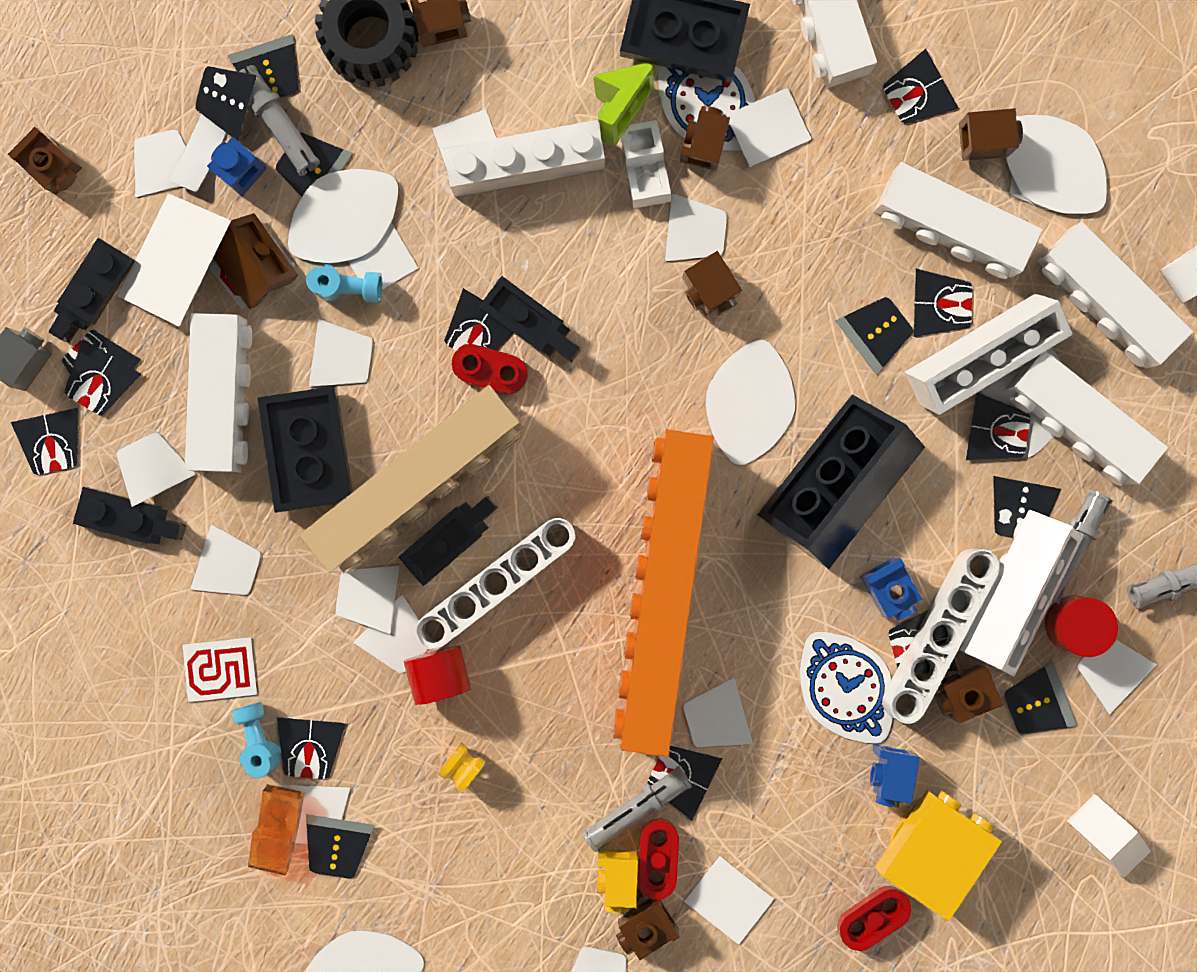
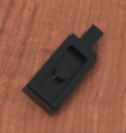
(90, 290)
(528, 320)
(116, 516)
(447, 540)

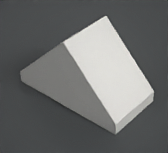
(1109, 835)

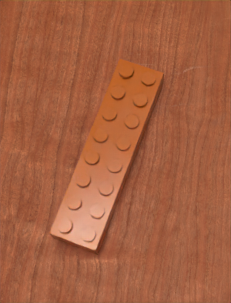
(665, 592)

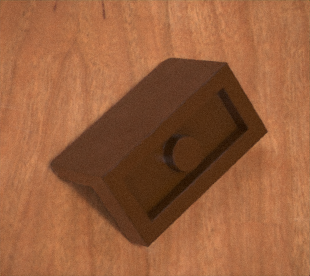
(252, 260)

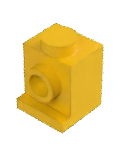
(618, 879)

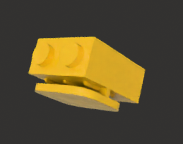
(938, 852)

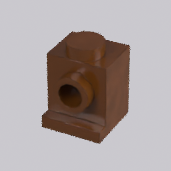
(440, 20)
(705, 138)
(35, 151)
(650, 915)

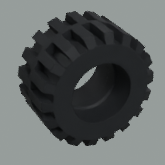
(374, 62)

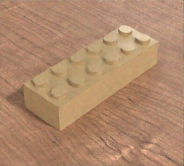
(411, 481)

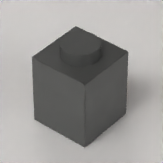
(21, 357)

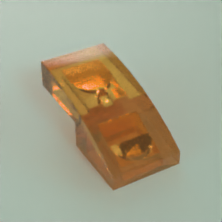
(276, 829)

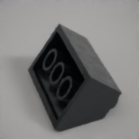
(841, 480)

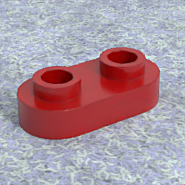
(489, 368)
(658, 857)
(875, 920)

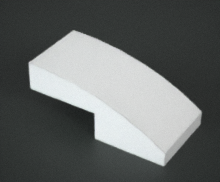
(645, 164)

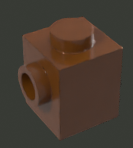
(990, 134)
(711, 285)
(968, 694)

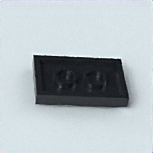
(686, 35)
(305, 449)

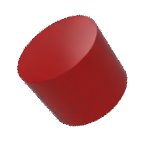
(1081, 626)
(437, 675)

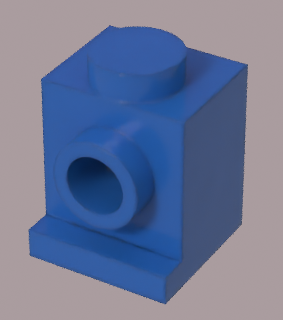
(231, 163)
(879, 582)
(894, 775)

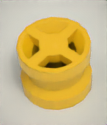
(461, 767)

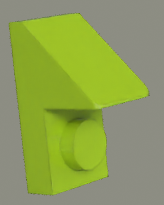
(623, 96)

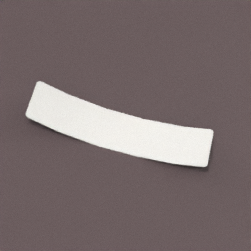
(197, 155)

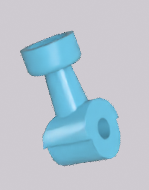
(329, 284)
(260, 755)

